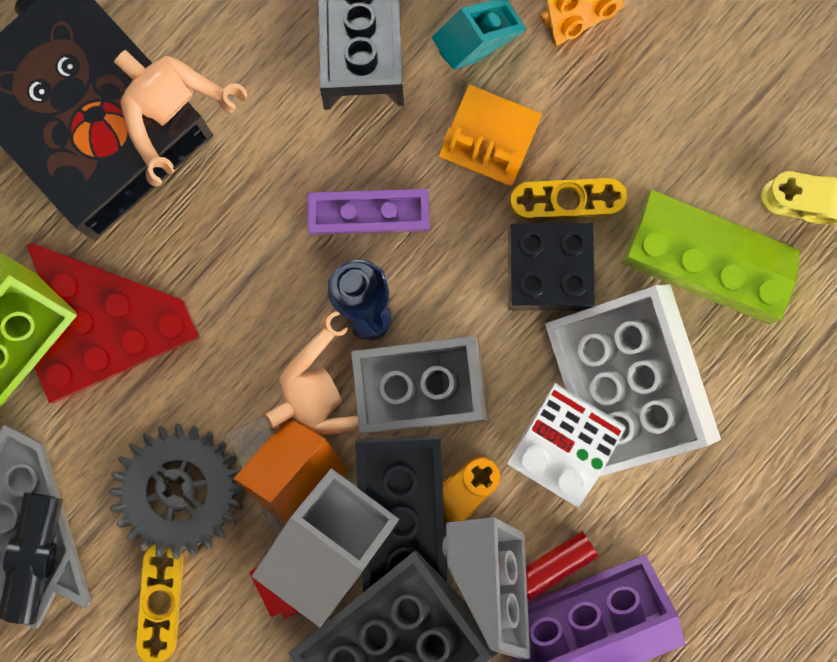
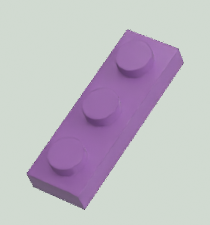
(368, 212)

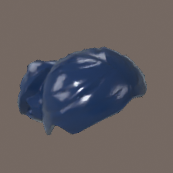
(362, 296)

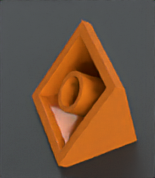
(288, 469)

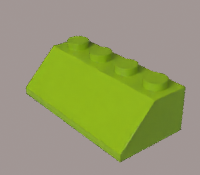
(713, 258)
(29, 322)

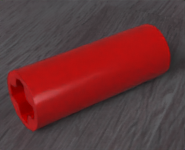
(559, 564)

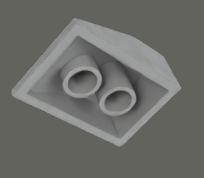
(419, 385)
(491, 574)

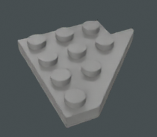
(28, 469)

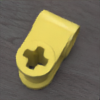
(809, 197)

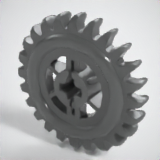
(150, 463)

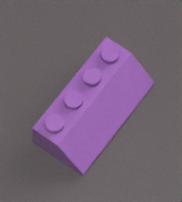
(605, 619)

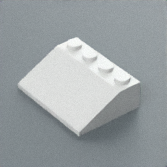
(639, 370)

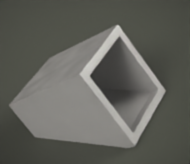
(325, 547)

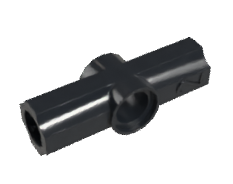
(30, 558)

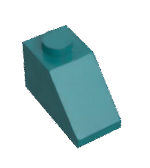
(477, 32)

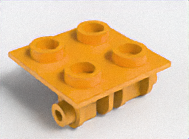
(572, 17)
(490, 135)

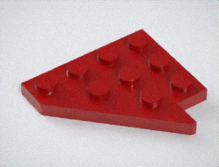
(114, 327)

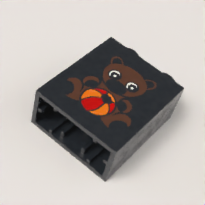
(67, 116)

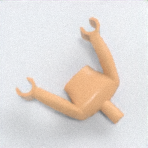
(159, 94)
(312, 394)

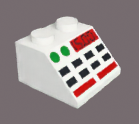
(566, 445)

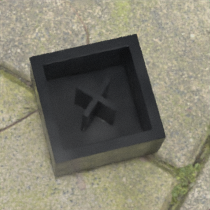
(550, 266)

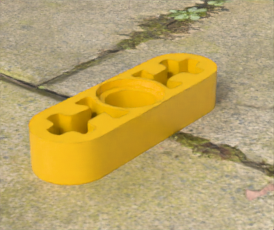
(597, 210)
(167, 633)

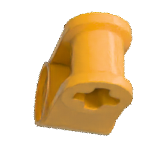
(461, 495)

